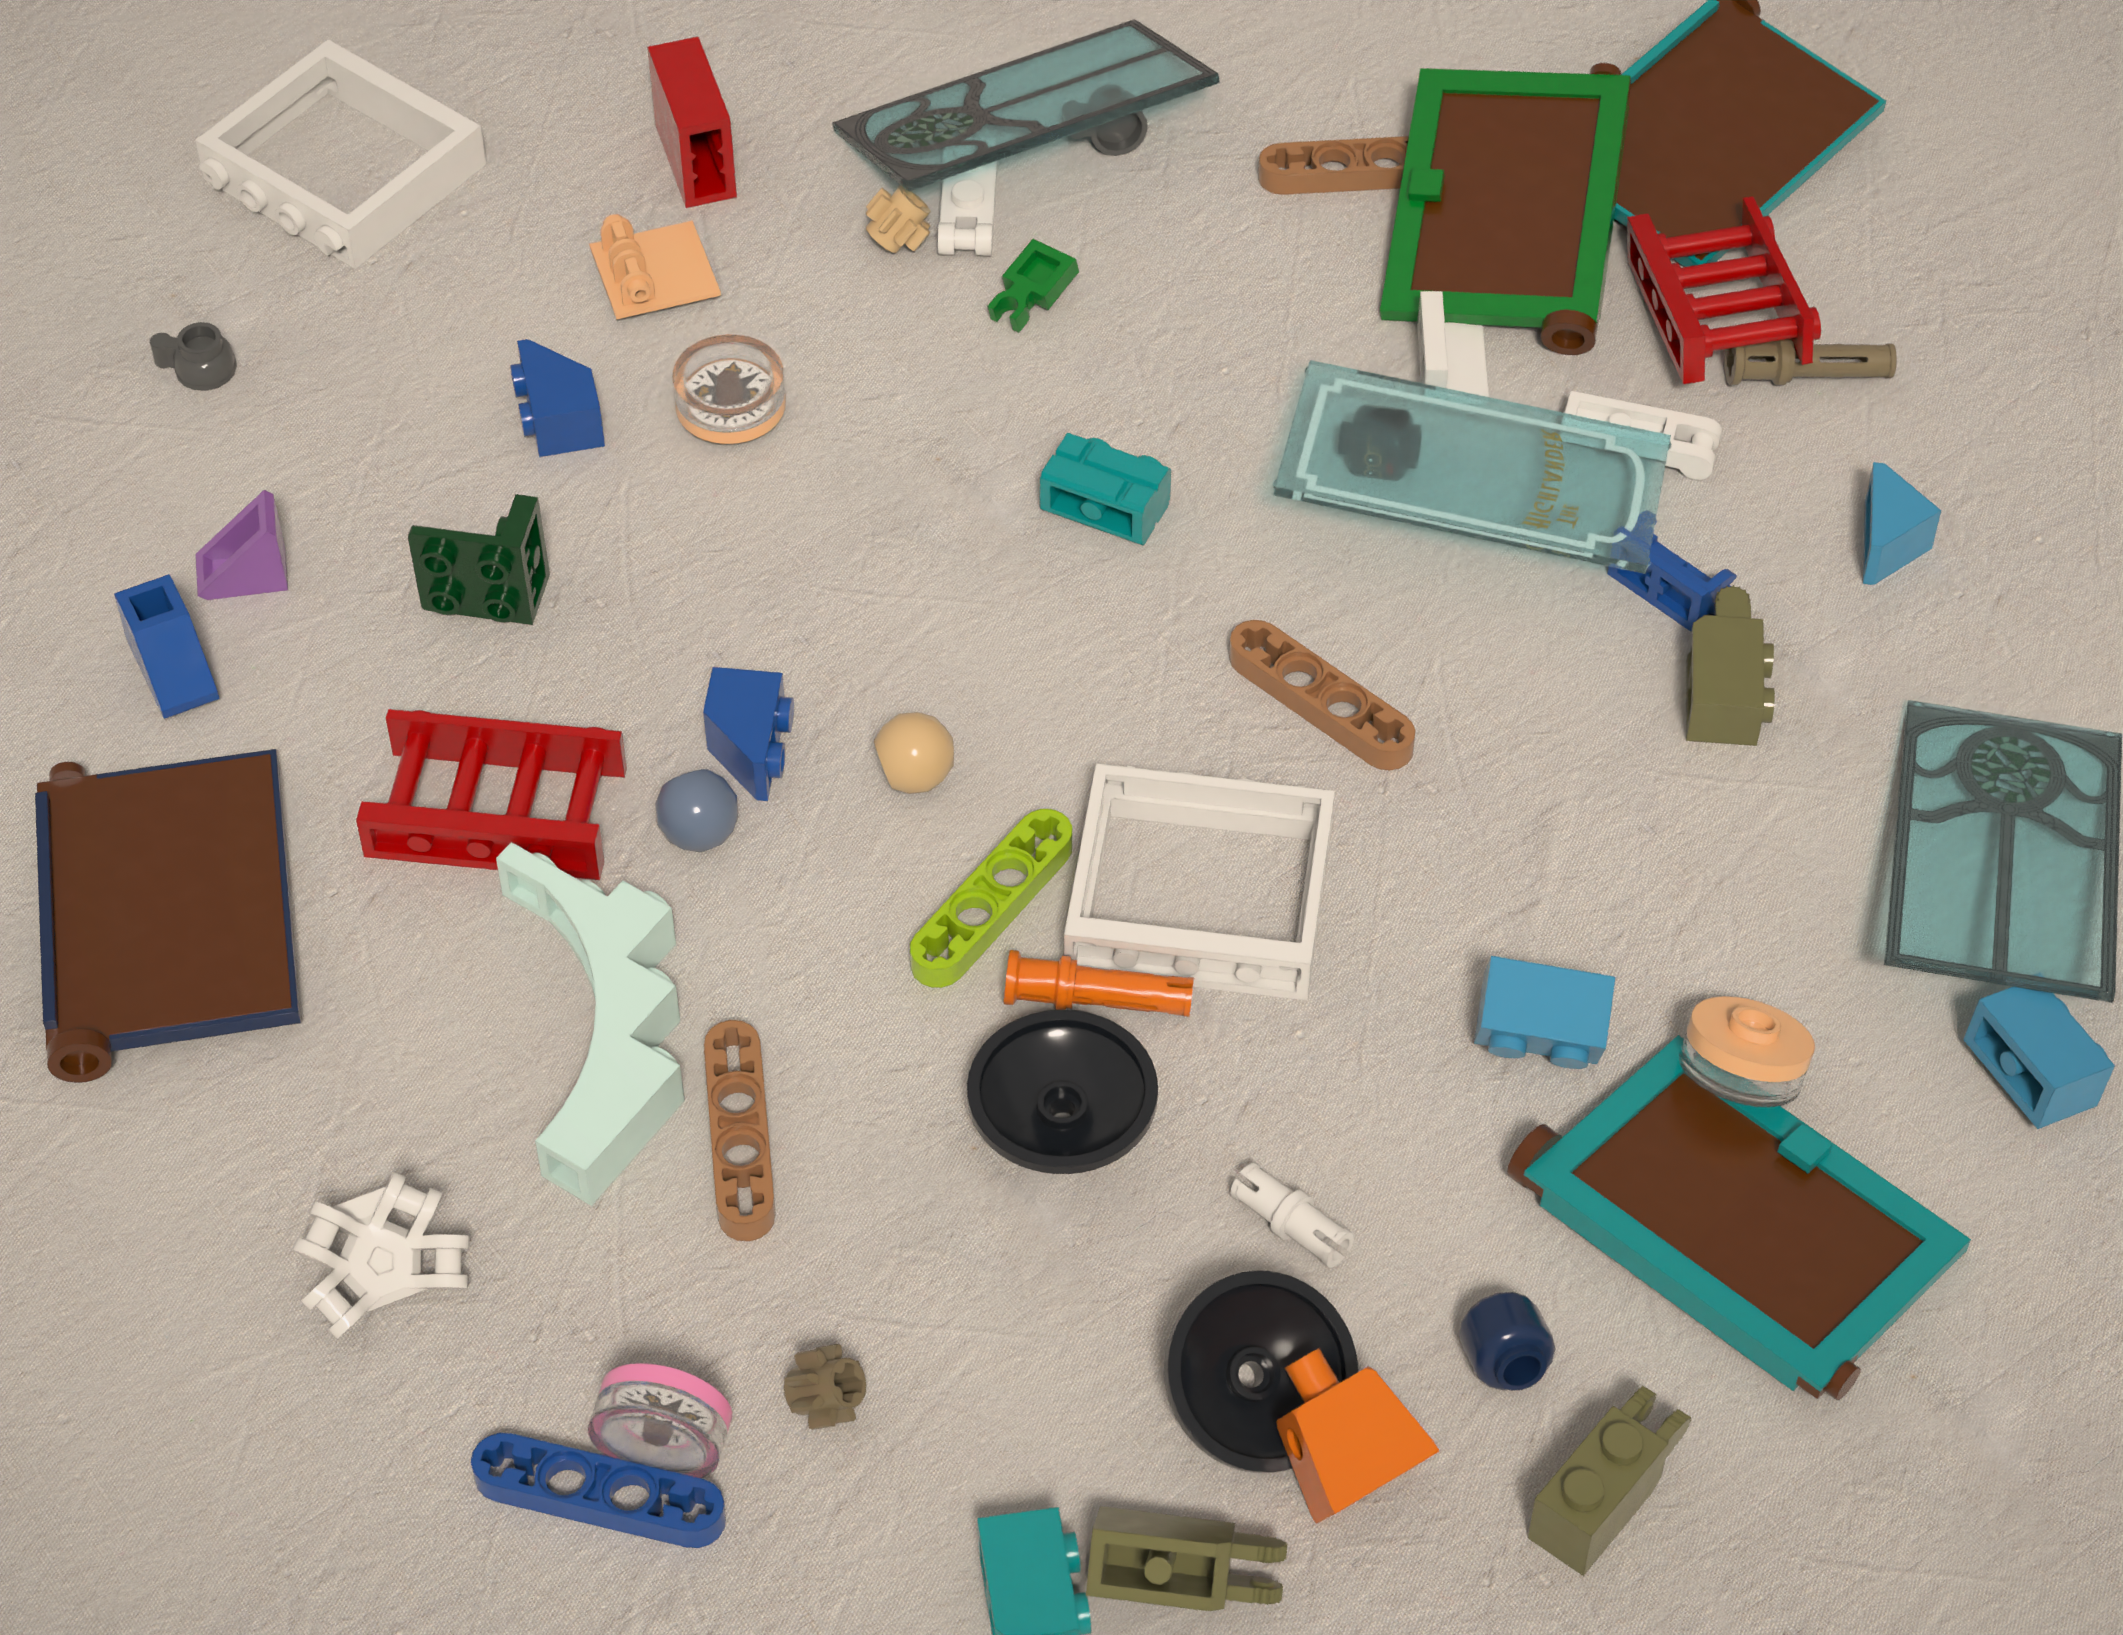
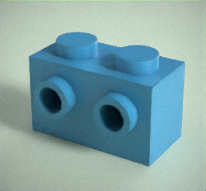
(1544, 1012)
(2039, 1054)

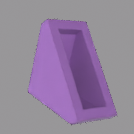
(245, 554)

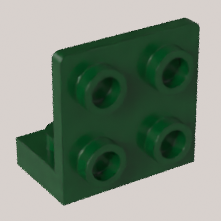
(483, 573)

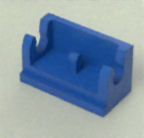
(1674, 585)

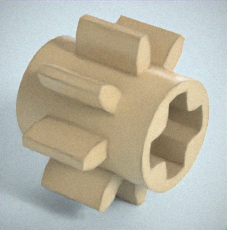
(898, 219)

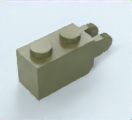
(1728, 673)
(1604, 1482)
(1177, 1561)

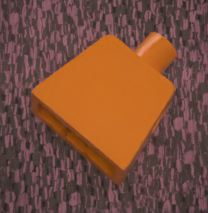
(1347, 1435)

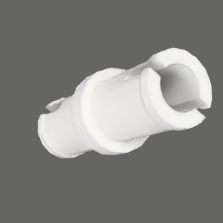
(1292, 1215)

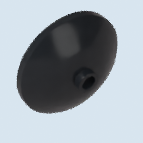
(1067, 1066)
(1257, 1322)

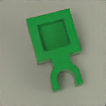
(1033, 278)

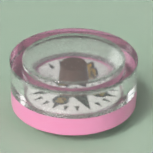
(660, 1419)

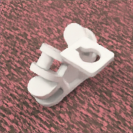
(378, 1257)

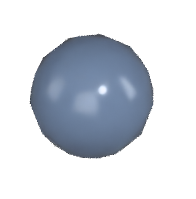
(697, 810)

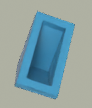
(1897, 524)

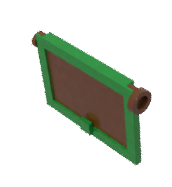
(1510, 200)

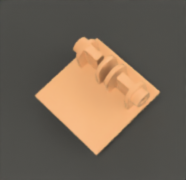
(652, 267)

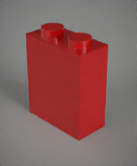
(692, 122)

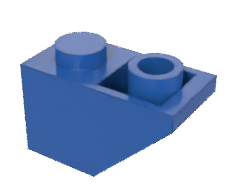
(560, 401)
(166, 646)
(745, 725)

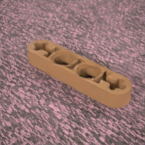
(1354, 153)
(1328, 688)
(739, 1129)

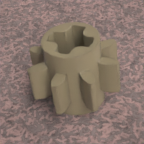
(825, 1386)

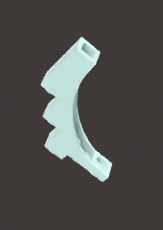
(627, 1080)

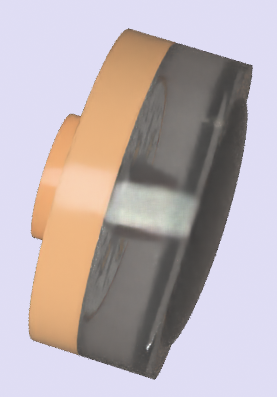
(729, 389)
(1746, 1051)

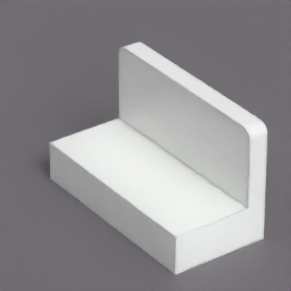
(1449, 351)

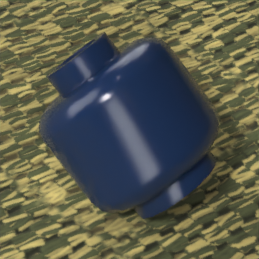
(1507, 1341)

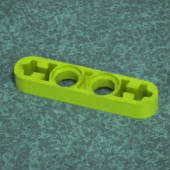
(985, 893)

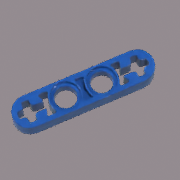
(602, 1480)

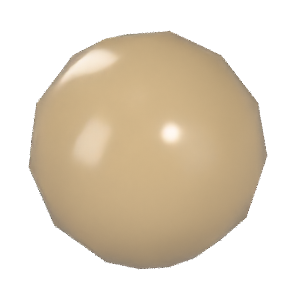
(915, 752)

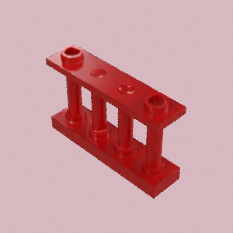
(1678, 313)
(476, 839)

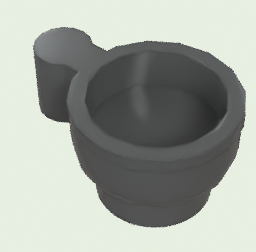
(1118, 135)
(198, 355)

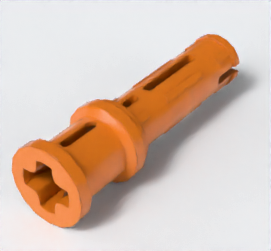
(1069, 984)

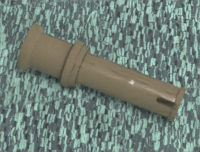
(1781, 364)

